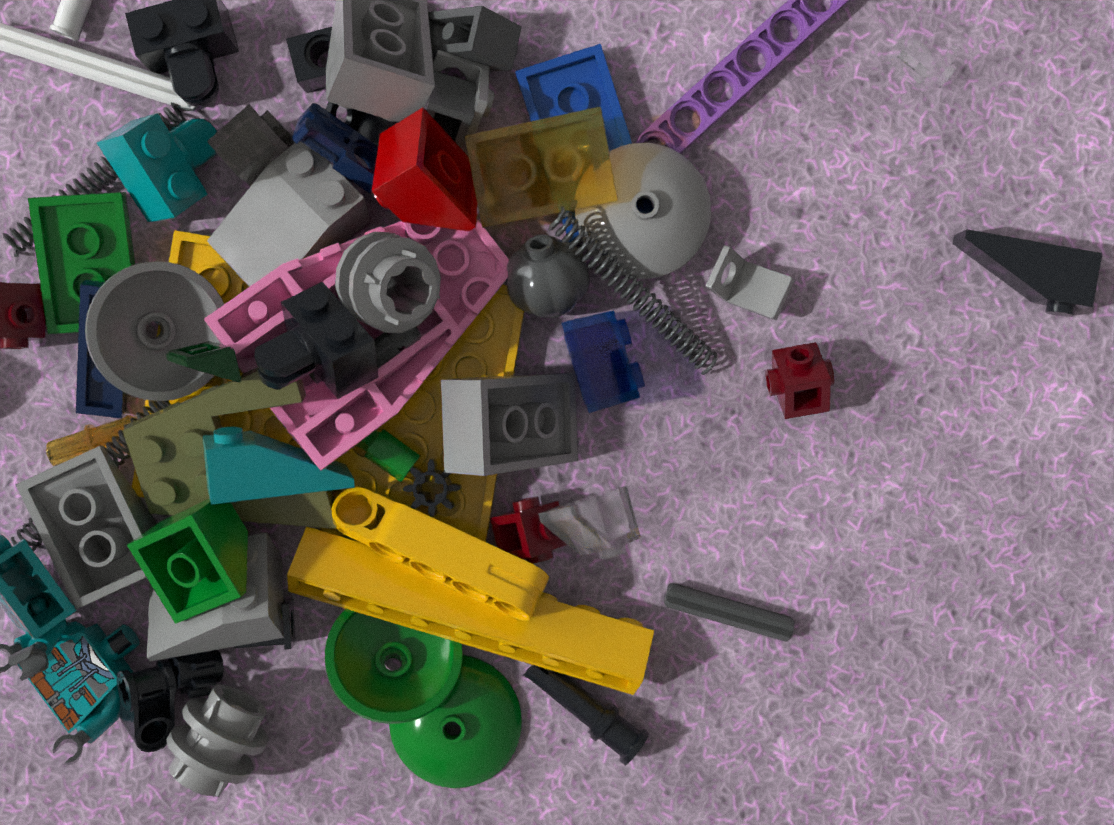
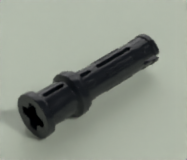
(602, 720)

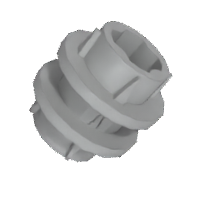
(388, 281)
(217, 740)

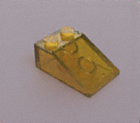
(539, 166)

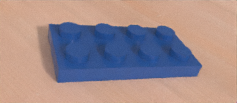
(573, 85)

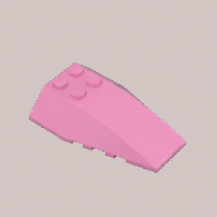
(328, 427)

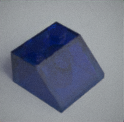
(601, 360)

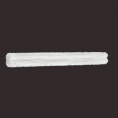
(89, 65)

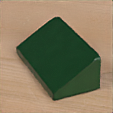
(208, 358)

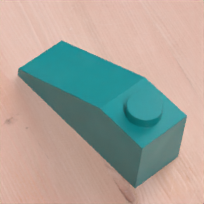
(255, 466)

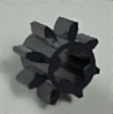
(424, 497)
(197, 672)

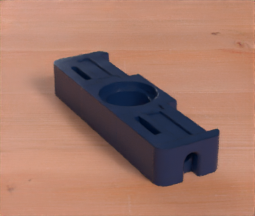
(337, 144)

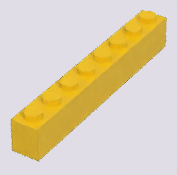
(556, 637)

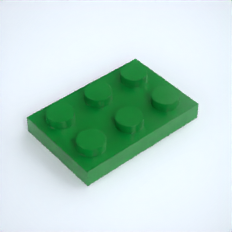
(77, 242)

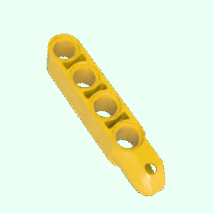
(440, 552)

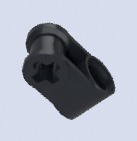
(148, 704)

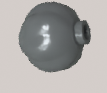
(546, 277)

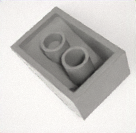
(380, 57)
(289, 215)
(508, 423)
(86, 521)
(243, 621)

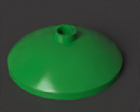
(358, 673)
(489, 734)

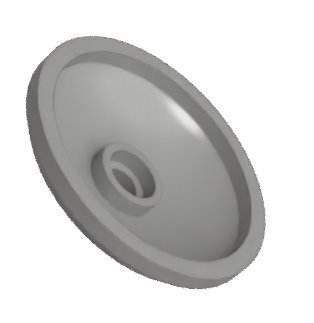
(668, 235)
(118, 320)

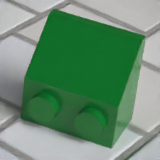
(195, 558)

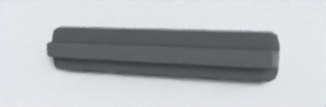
(729, 612)

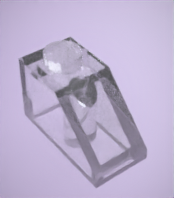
(595, 523)

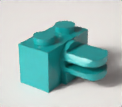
(160, 163)

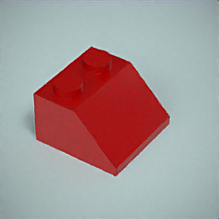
(424, 175)

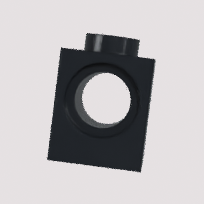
(304, 53)

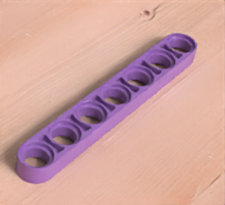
(733, 72)

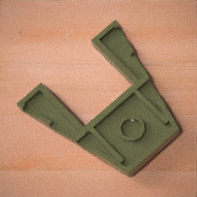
(171, 457)

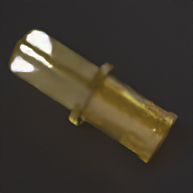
(81, 442)

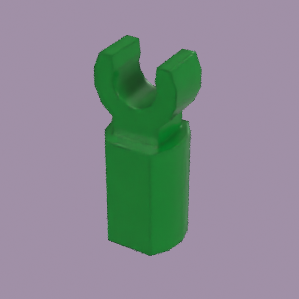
(389, 453)

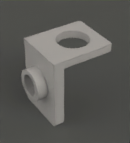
(474, 73)
(749, 285)

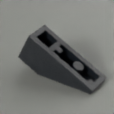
(1038, 271)

